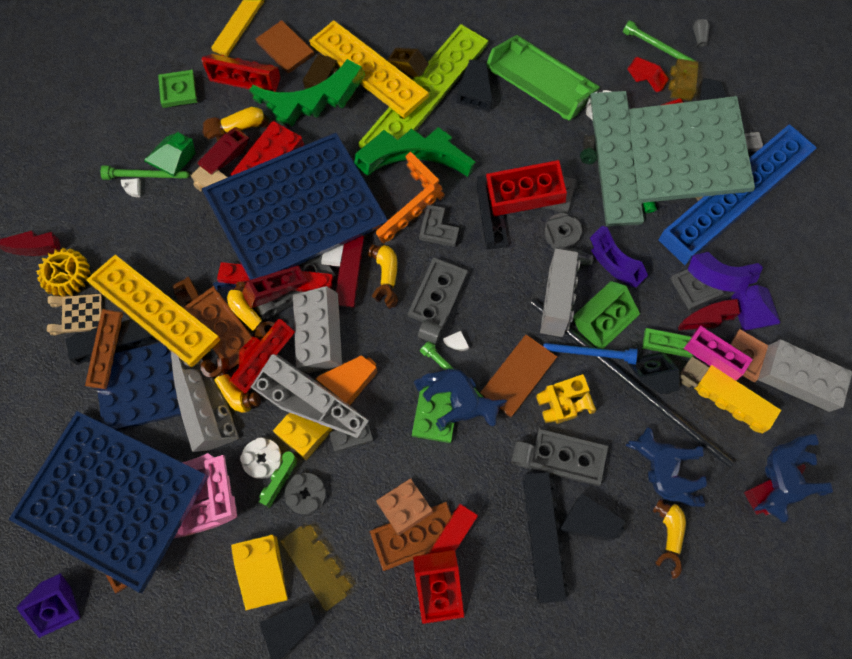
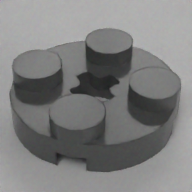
(558, 240)
(300, 483)

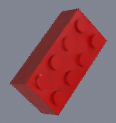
(272, 143)
(526, 188)

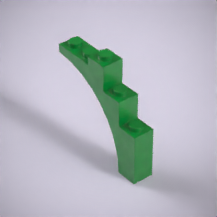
(311, 101)
(435, 148)

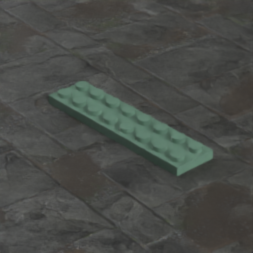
(615, 158)

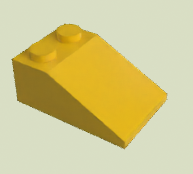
(301, 434)
(259, 572)

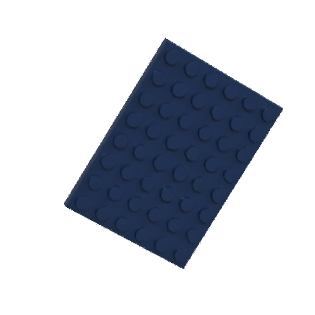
(294, 207)
(109, 501)

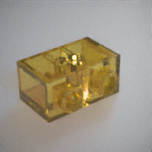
(683, 79)

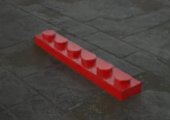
(235, 273)

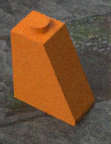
(349, 378)

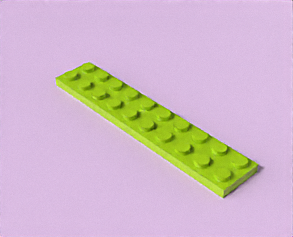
(439, 77)

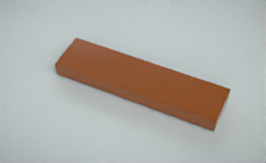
(104, 349)

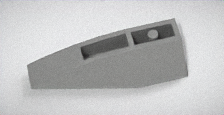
(305, 397)
(202, 407)

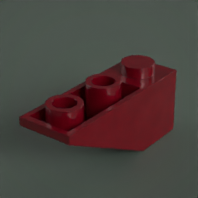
(224, 151)

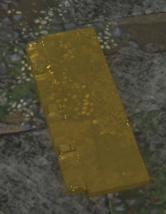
(316, 571)

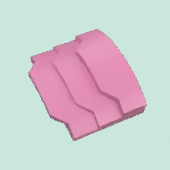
(215, 501)

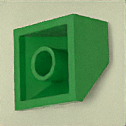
(172, 153)

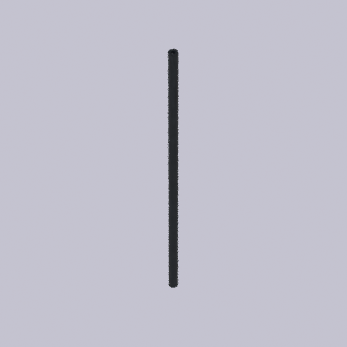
(646, 395)

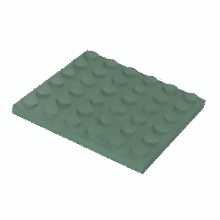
(690, 150)

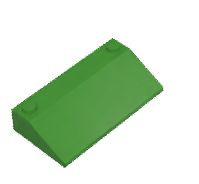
(541, 76)

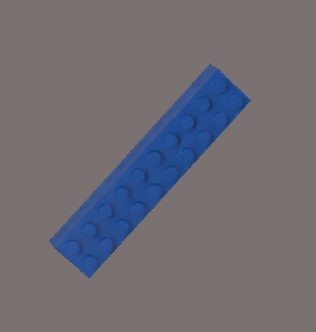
(717, 213)

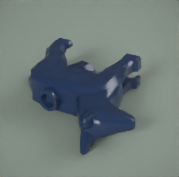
(463, 397)
(665, 466)
(787, 479)

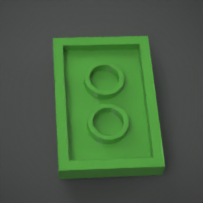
(427, 416)

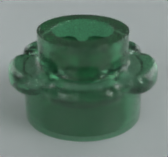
(588, 156)

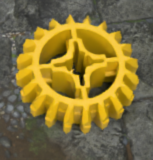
(61, 283)

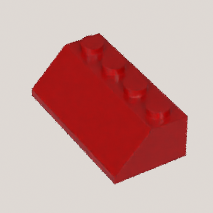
(241, 72)

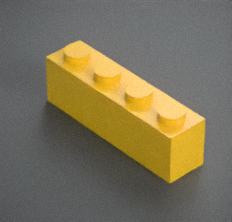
(738, 400)

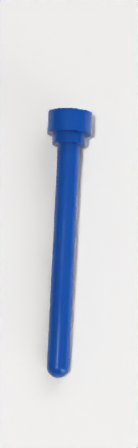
(629, 355)

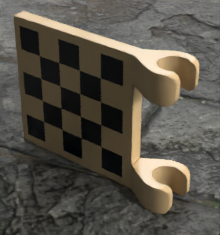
(78, 313)

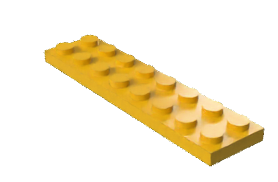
(380, 77)
(153, 310)

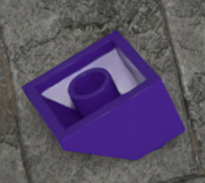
(756, 308)
(49, 606)

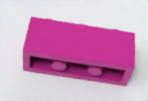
(718, 353)

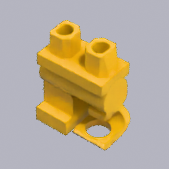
(560, 401)

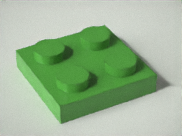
(177, 88)

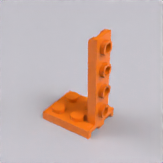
(414, 208)

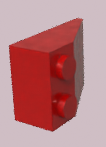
(438, 586)

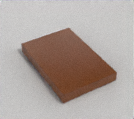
(285, 46)

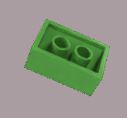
(606, 314)

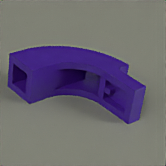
(615, 261)
(721, 276)

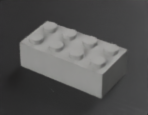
(560, 293)
(317, 330)
(805, 375)

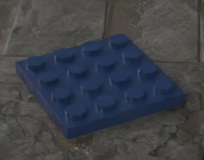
(139, 388)

